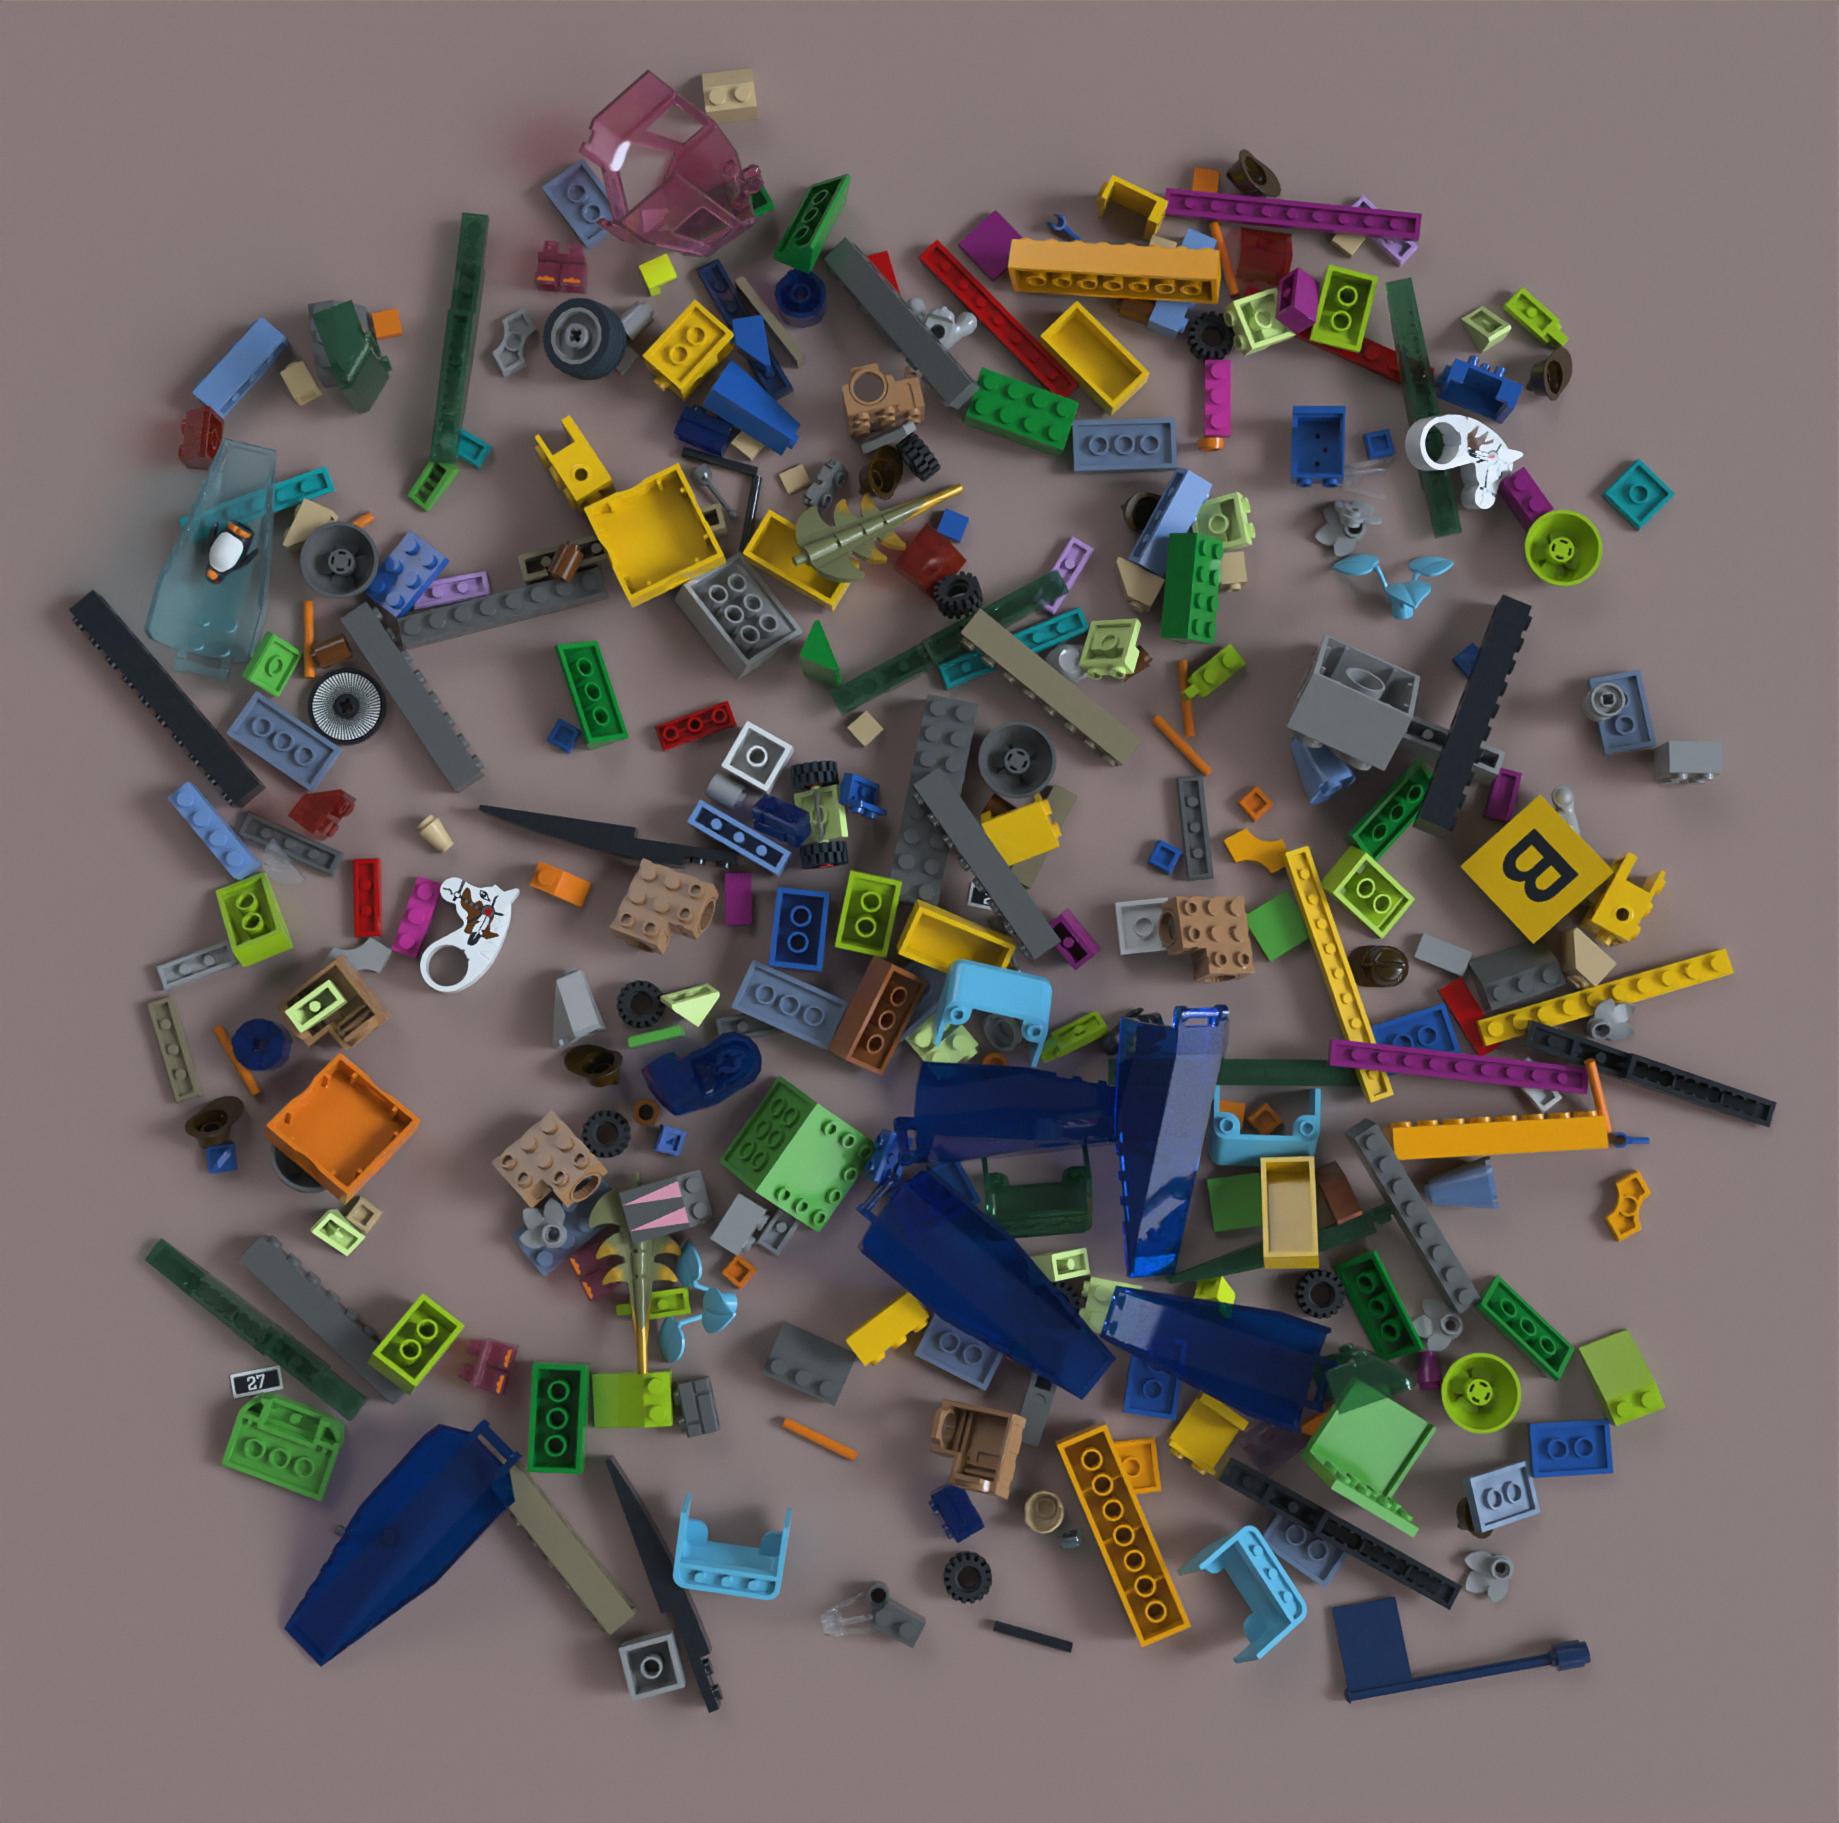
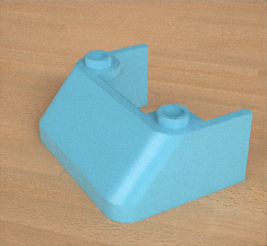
(996, 991)
(1231, 1148)
(729, 1567)
(1261, 1582)

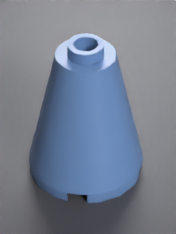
(1320, 772)
(1464, 1186)

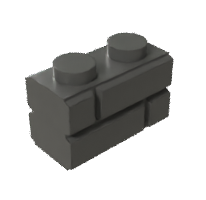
(697, 1407)

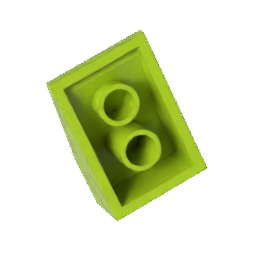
(1343, 308)
(1366, 891)
(868, 913)
(253, 920)
(1620, 1378)
(633, 1399)

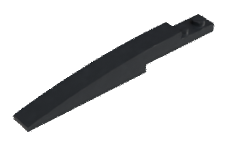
(612, 839)
(1649, 1074)
(1338, 1532)
(669, 1596)

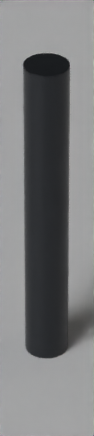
(719, 462)
(750, 512)
(1032, 1636)

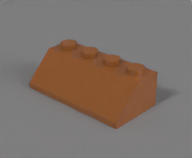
(877, 1015)

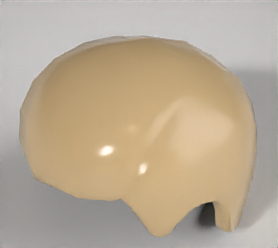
(1043, 1511)

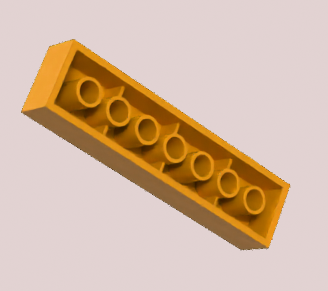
(1115, 270)
(1503, 1136)
(1123, 1533)

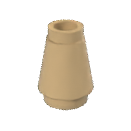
(435, 833)

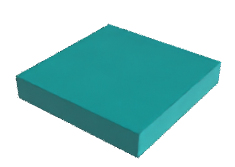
(1638, 494)

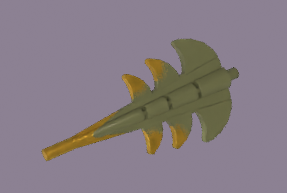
(829, 547)
(638, 1266)

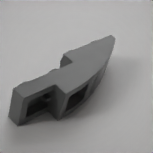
(1036, 1408)

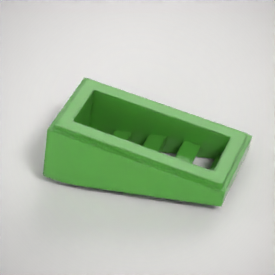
(425, 476)

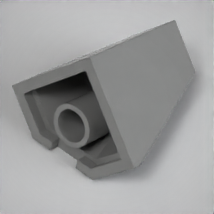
(575, 1010)

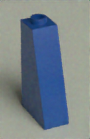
(752, 409)

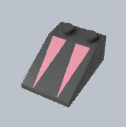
(666, 1206)

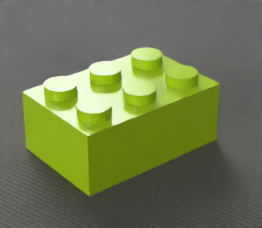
(415, 1344)

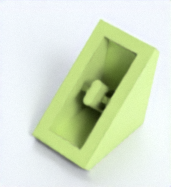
(1485, 328)
(692, 1002)
(338, 1231)

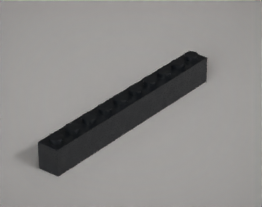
(167, 699)
(1472, 717)

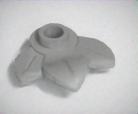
(1355, 513)
(1337, 534)
(1612, 1020)
(541, 1223)
(1432, 1325)
(1484, 1576)

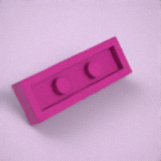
(1217, 398)
(417, 917)

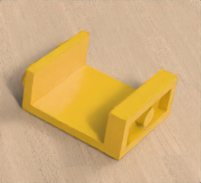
(1135, 199)
(1022, 831)
(1205, 1433)

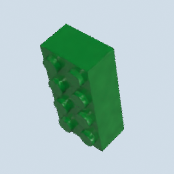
(1021, 412)
(1191, 588)
(558, 1417)

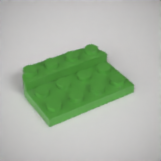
(286, 1444)

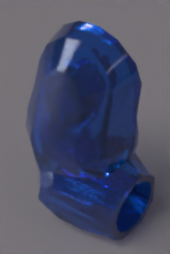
(704, 1075)

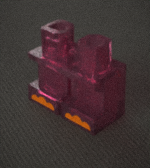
(561, 270)
(584, 1263)
(485, 1373)

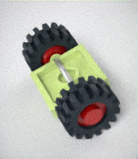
(826, 814)

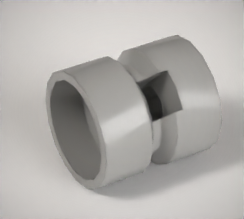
(1603, 702)

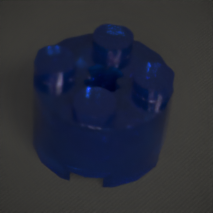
(804, 312)
(247, 1041)

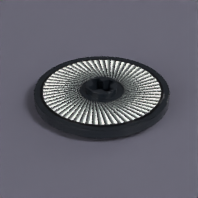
(355, 724)

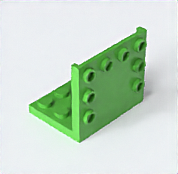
(798, 1154)
(1369, 1455)

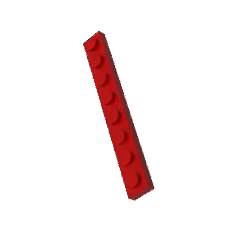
(997, 320)
(1371, 356)

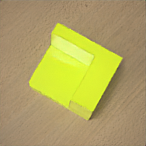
(656, 273)
(1214, 1290)

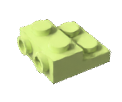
(1255, 322)
(1226, 520)
(1111, 648)
(954, 1044)
(1098, 1298)

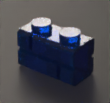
(704, 430)
(781, 820)
(957, 1511)

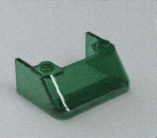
(353, 355)
(1041, 1207)
(1361, 1378)

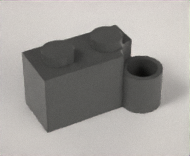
(894, 1618)

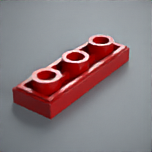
(711, 720)

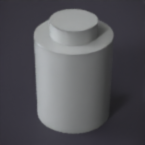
(637, 319)
(726, 791)

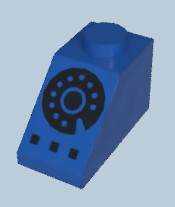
(752, 341)

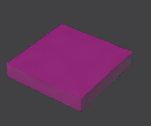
(990, 245)

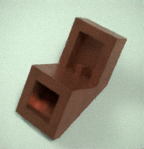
(1337, 1192)

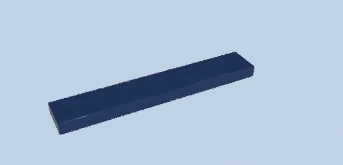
(732, 307)

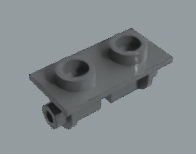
(832, 477)

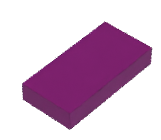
(1502, 796)
(738, 899)

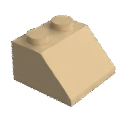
(730, 95)
(1583, 960)

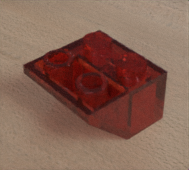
(323, 811)

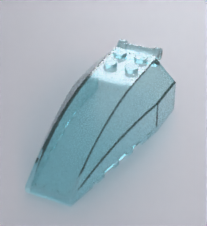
(227, 617)

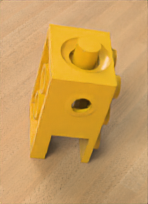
(688, 351)
(576, 469)
(1621, 904)

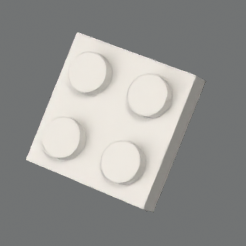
(1138, 926)

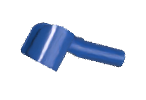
(1063, 227)
(1631, 1140)

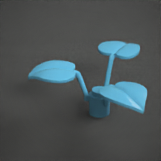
(1404, 595)
(717, 1306)

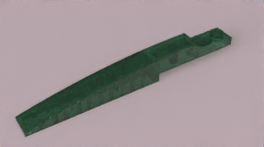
(460, 339)
(1421, 402)
(944, 644)
(1273, 1073)
(1252, 1256)
(257, 1329)

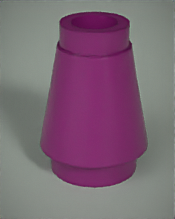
(1428, 1371)

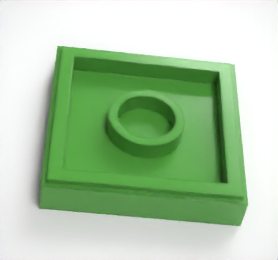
(272, 664)
(1277, 926)
(656, 1037)
(1235, 1201)

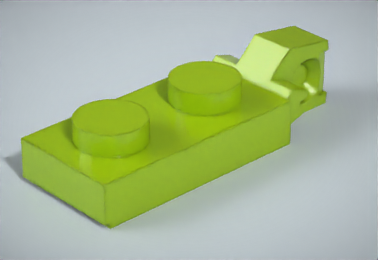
(1535, 318)
(1213, 673)
(1073, 1036)
(663, 1304)

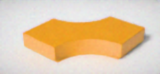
(1246, 847)
(1624, 1216)

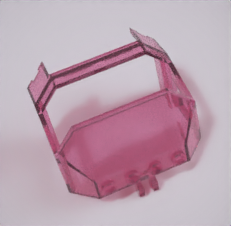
(703, 188)

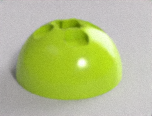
(1572, 539)
(1494, 1393)

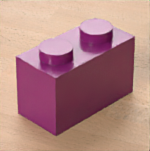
(1297, 300)
(1524, 497)
(1076, 943)

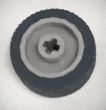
(584, 339)

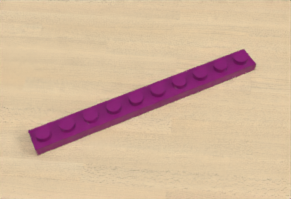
(1293, 214)
(1457, 1066)

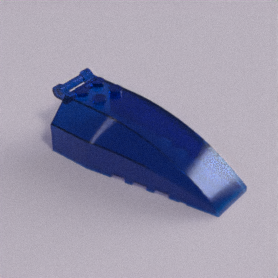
(1232, 1352)

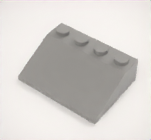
(737, 615)

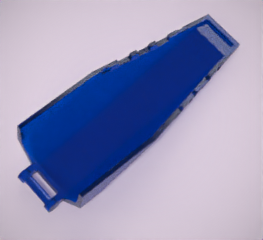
(1002, 1113)
(1160, 1128)
(979, 1279)
(406, 1536)

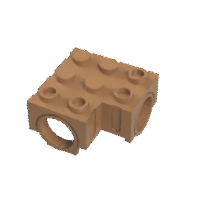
(898, 404)
(662, 904)
(1212, 933)
(351, 1021)
(548, 1161)
(981, 1445)

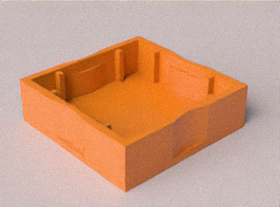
(341, 1128)

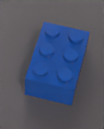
(799, 930)

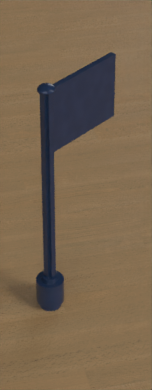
(1378, 1660)

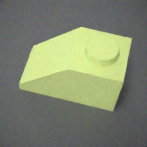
(316, 1006)
(1063, 1264)

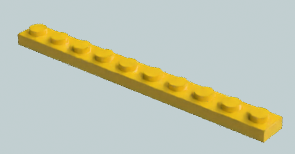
(1333, 964)
(1628, 989)

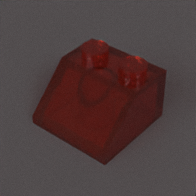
(1263, 255)
(202, 437)
(928, 560)

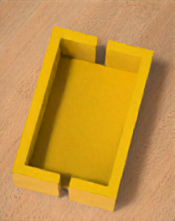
(888, 1328)

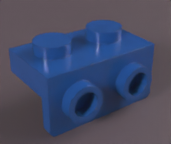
(860, 796)
(884, 1156)

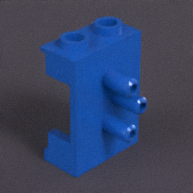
(1478, 389)
(1318, 445)

